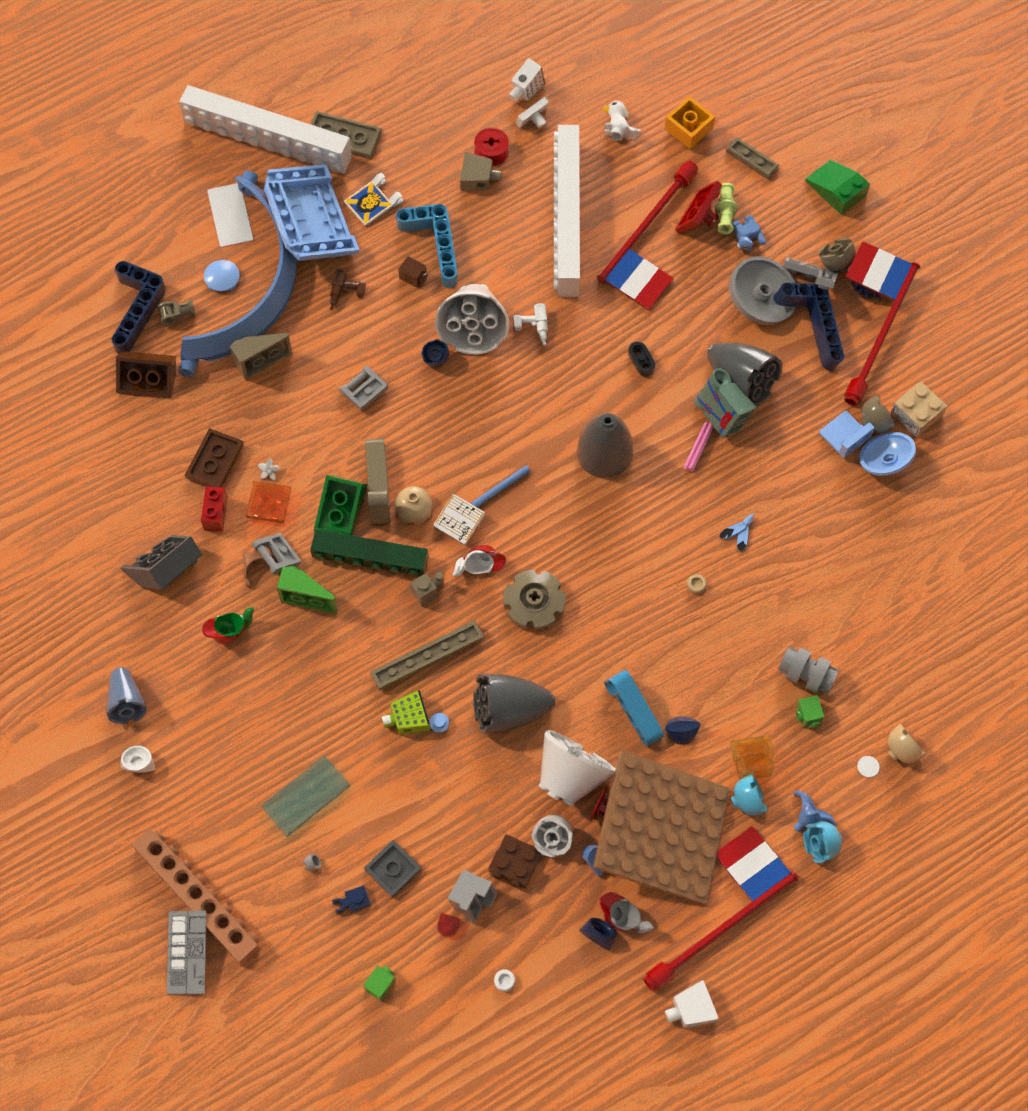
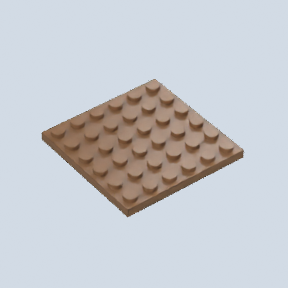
(661, 827)

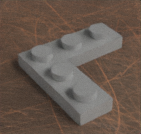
(825, 277)

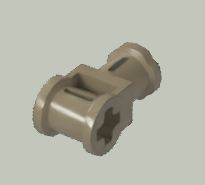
(174, 311)

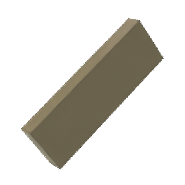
(752, 158)

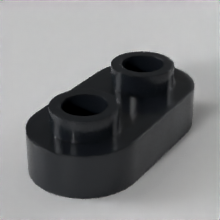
(642, 359)

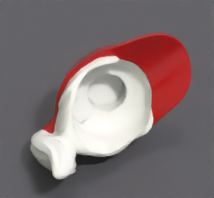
(480, 560)

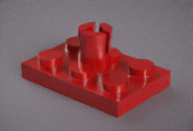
(700, 208)

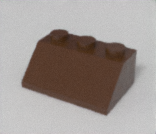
(145, 374)

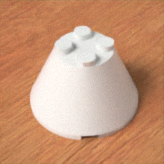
(472, 320)
(570, 770)

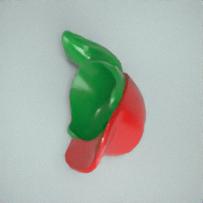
(228, 626)

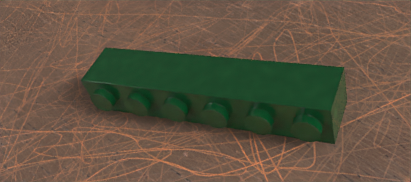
(369, 553)

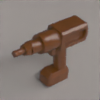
(340, 284)

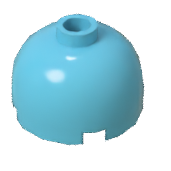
(749, 796)
(822, 841)

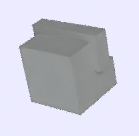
(471, 894)

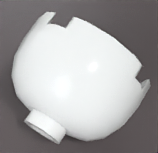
(552, 835)

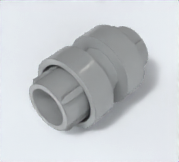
(799, 666)

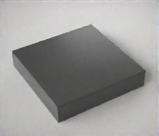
(392, 868)

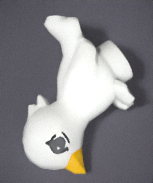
(618, 126)

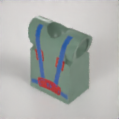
(724, 403)

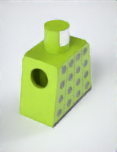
(408, 715)

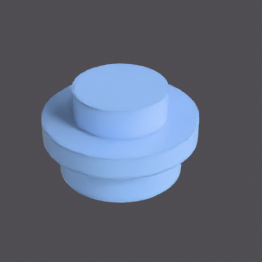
(439, 722)

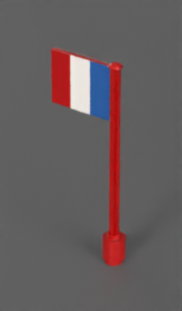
(633, 273)
(888, 277)
(757, 874)

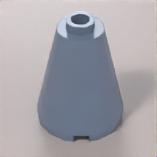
(124, 698)

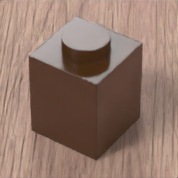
(413, 272)

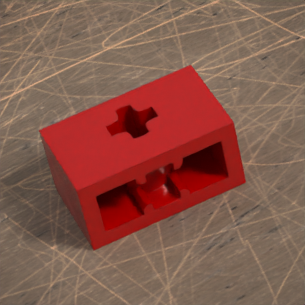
(214, 508)

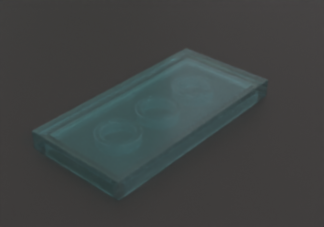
(305, 796)

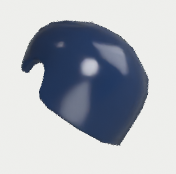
(435, 353)

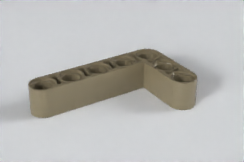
(377, 481)

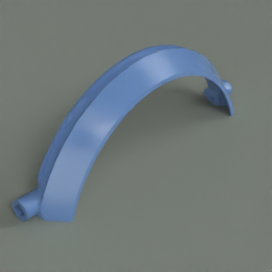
(261, 318)

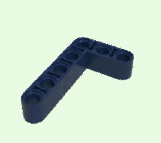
(147, 290)
(821, 317)

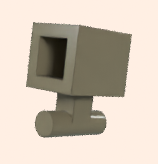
(425, 589)

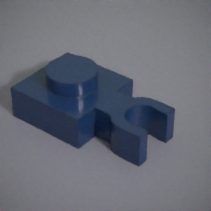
(355, 899)

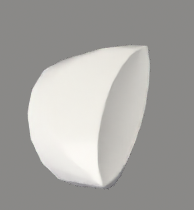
(137, 760)

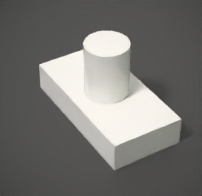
(533, 114)

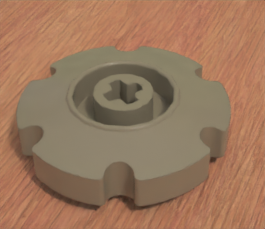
(520, 597)

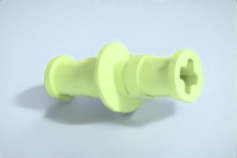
(726, 208)

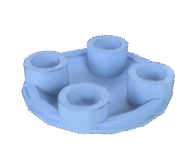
(221, 276)

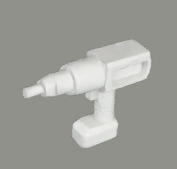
(538, 320)

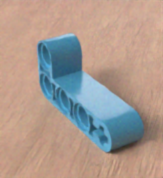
(635, 707)

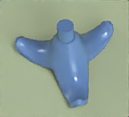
(809, 813)

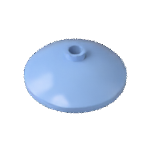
(887, 453)

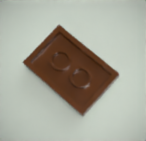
(214, 459)

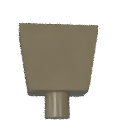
(477, 173)

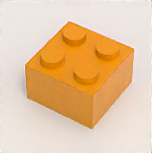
(689, 122)

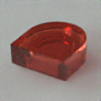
(448, 925)

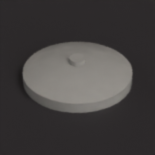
(753, 290)

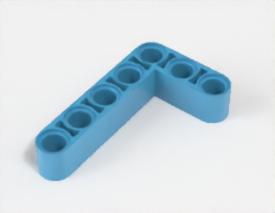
(414, 222)

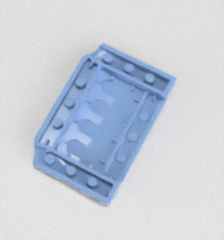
(308, 213)

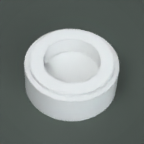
(504, 980)

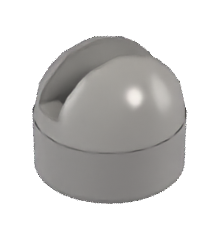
(312, 862)

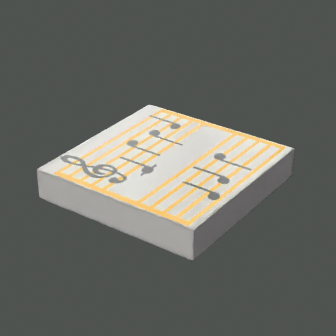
(459, 519)

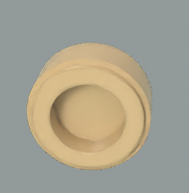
(696, 584)

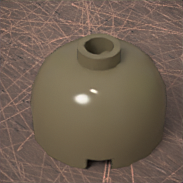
(838, 256)
(877, 415)

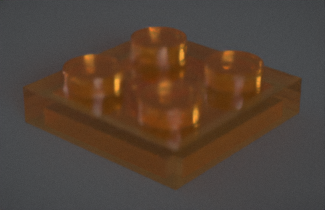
(268, 502)

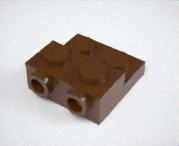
(514, 862)

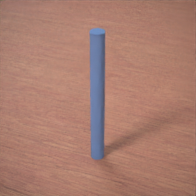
(501, 486)

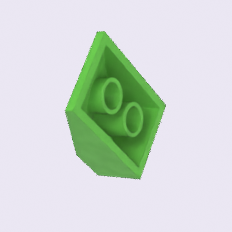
(301, 590)

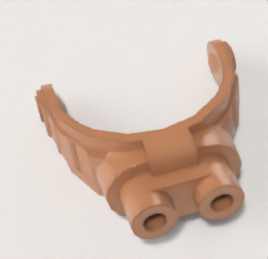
(250, 561)

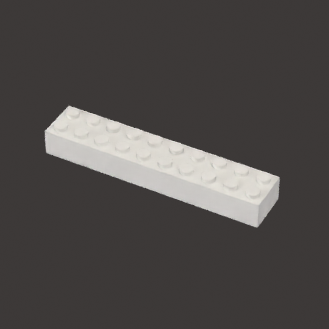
(265, 129)
(566, 211)

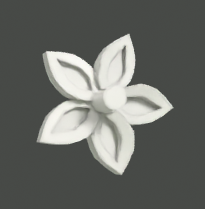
(268, 469)

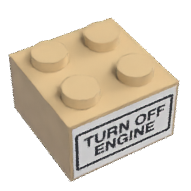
(918, 409)

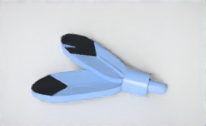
(741, 529)

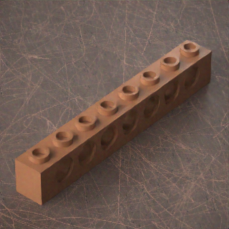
(146, 845)

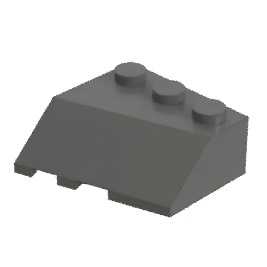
(164, 562)

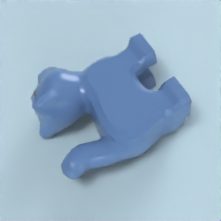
(747, 232)

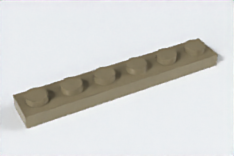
(427, 655)

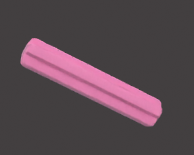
(698, 447)

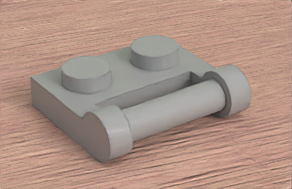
(367, 391)
(281, 551)

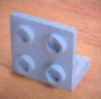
(846, 433)

